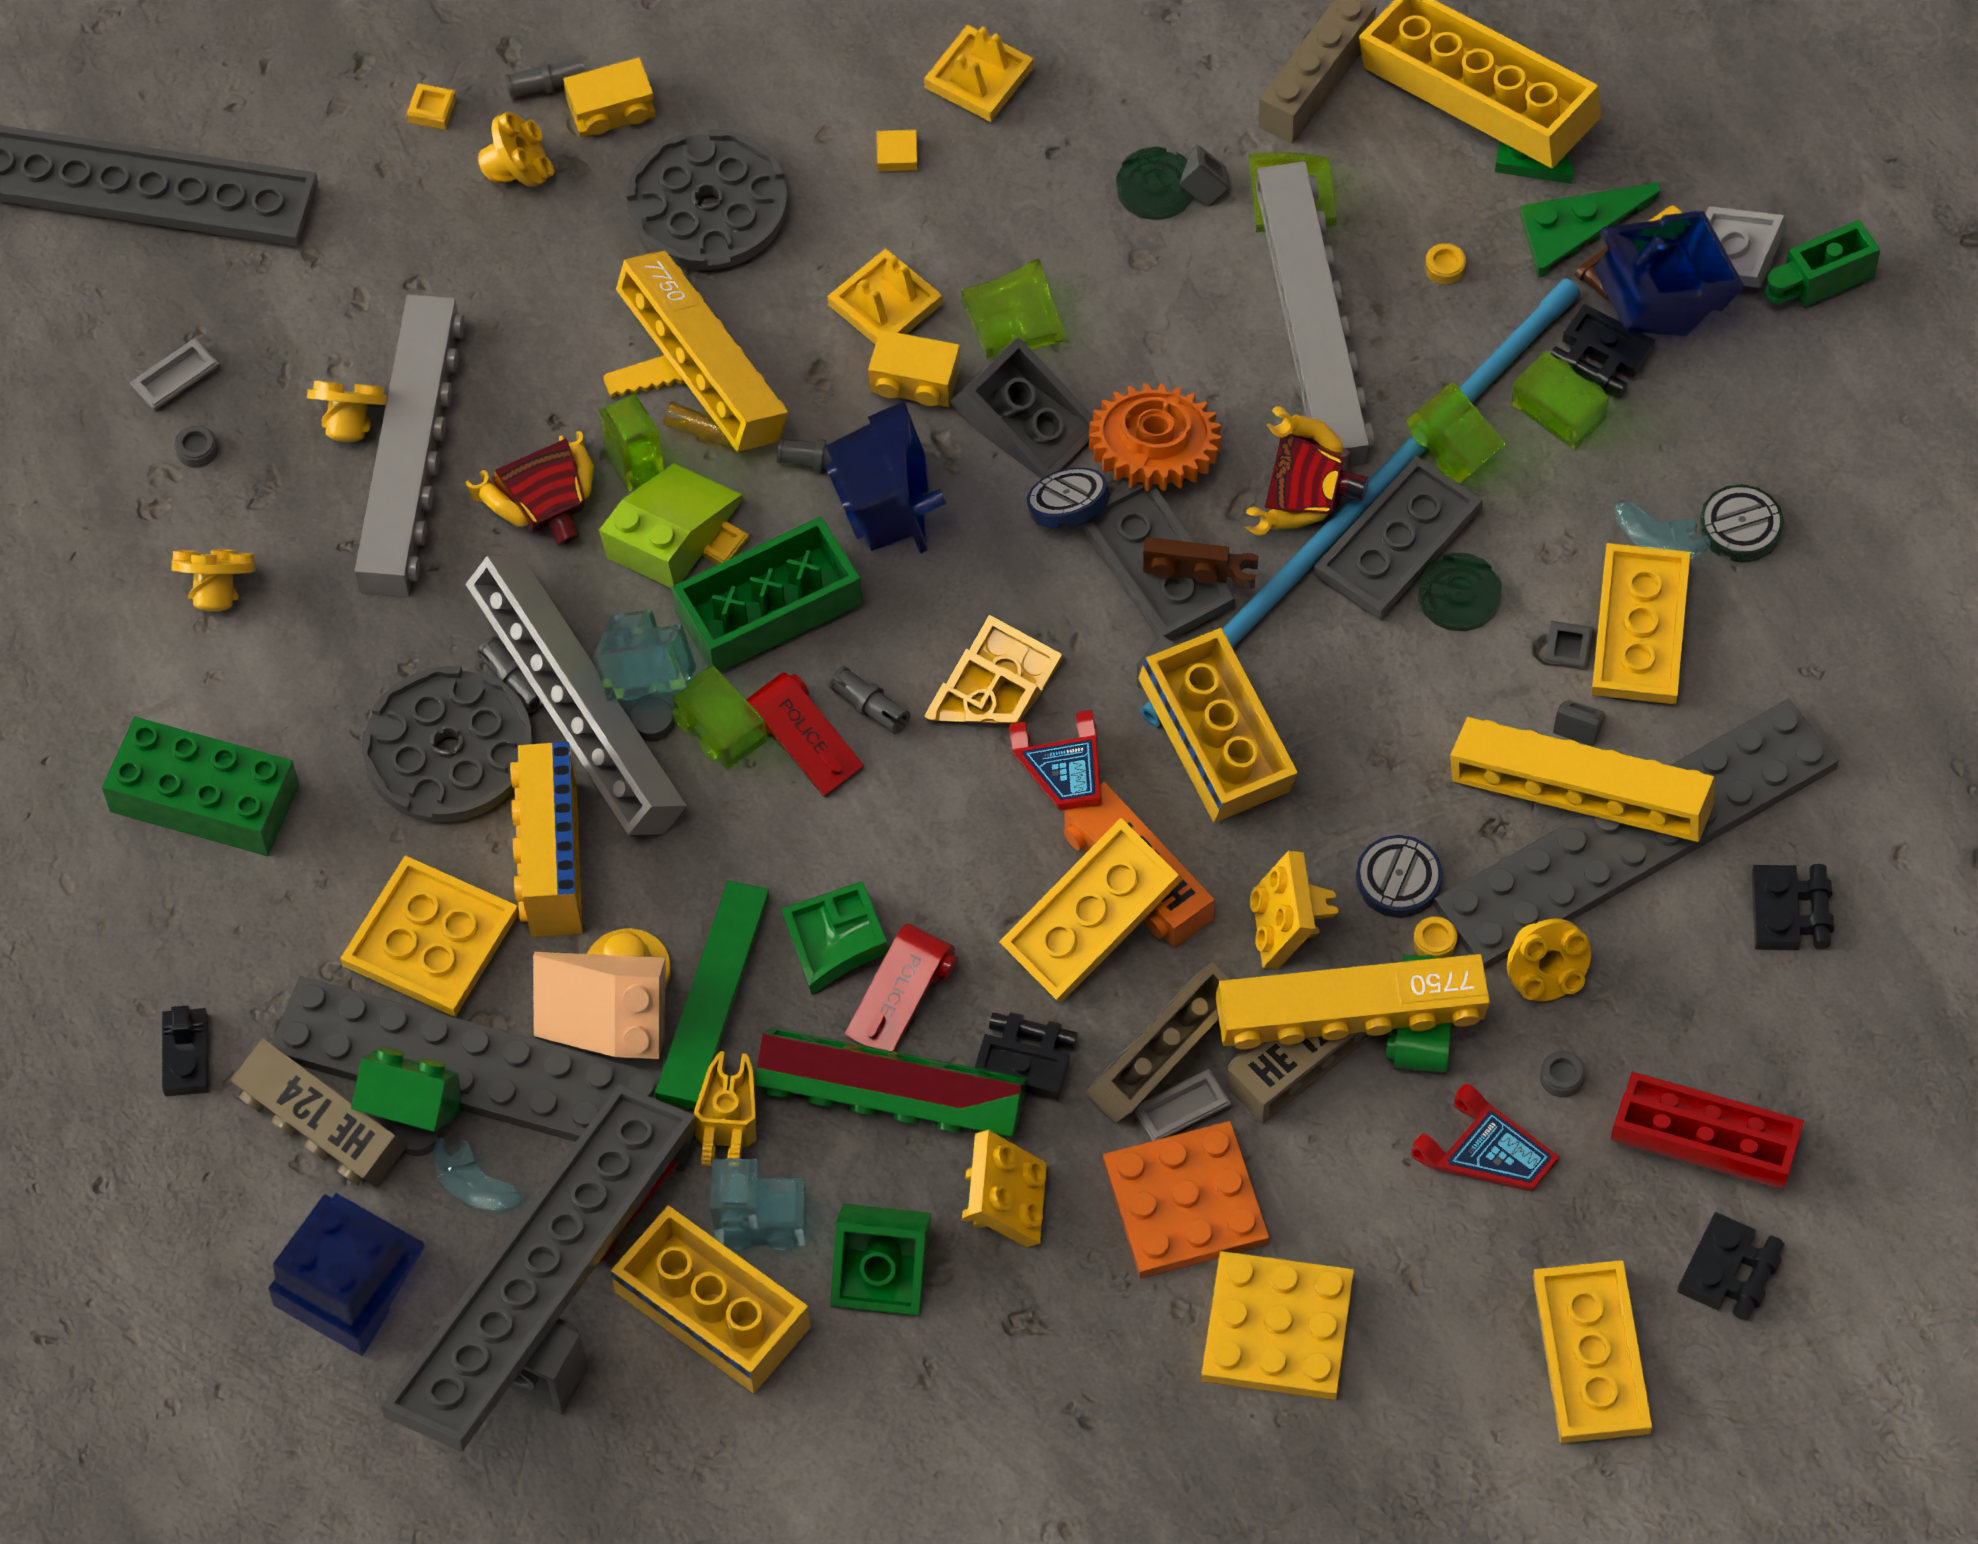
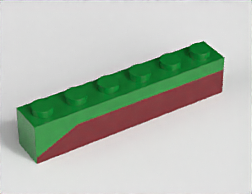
(889, 1082)

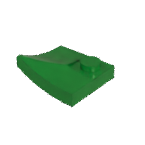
(834, 934)

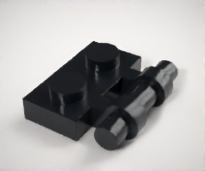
(1607, 341)
(1776, 907)
(1041, 1065)
(1717, 1261)

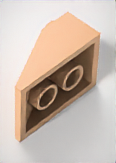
(601, 1002)

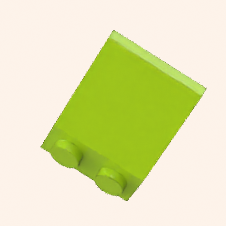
(667, 524)

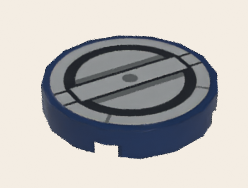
(1068, 496)
(1399, 876)

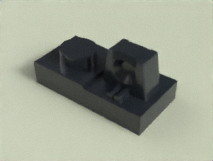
(185, 1051)

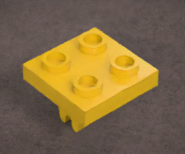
(979, 72)
(884, 297)
(1287, 909)
(1006, 1189)

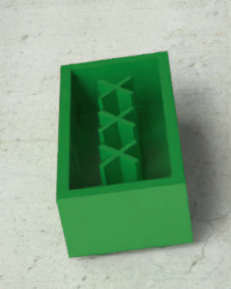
(767, 595)
(200, 786)

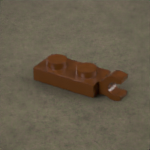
(1197, 561)

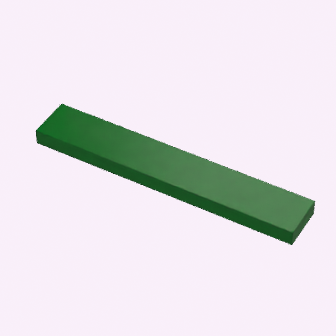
(712, 993)

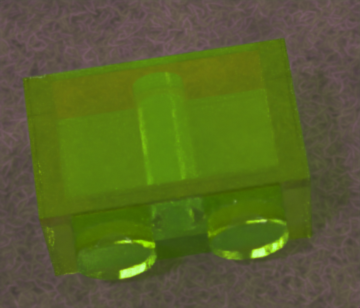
(1560, 400)
(1454, 433)
(631, 441)
(718, 718)

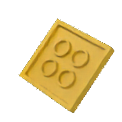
(429, 936)
(1277, 1325)

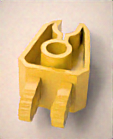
(726, 1113)

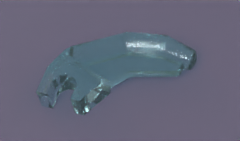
(1658, 534)
(466, 1181)

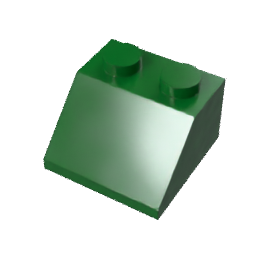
(407, 1090)
(880, 1259)

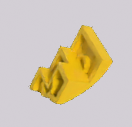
(995, 677)

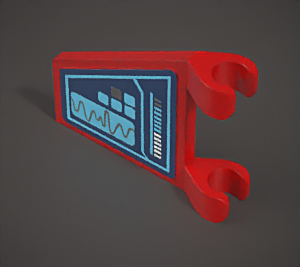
(1064, 768)
(1489, 1149)

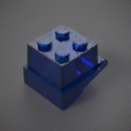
(1667, 273)
(883, 479)
(343, 1271)

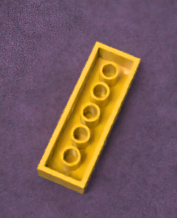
(1481, 78)

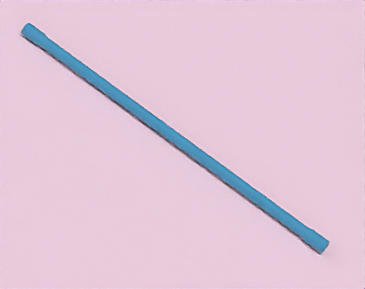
(1549, 309)

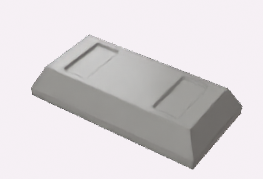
(174, 374)
(1181, 1105)

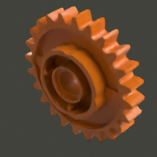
(1154, 437)

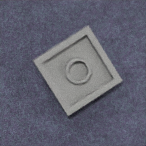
(1748, 240)

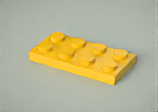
(1641, 623)
(1090, 910)
(1592, 1352)

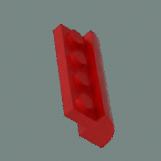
(1707, 1130)

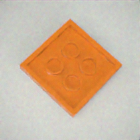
(1185, 1199)

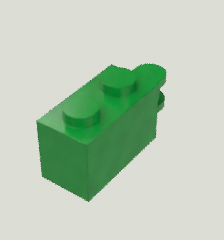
(1825, 266)

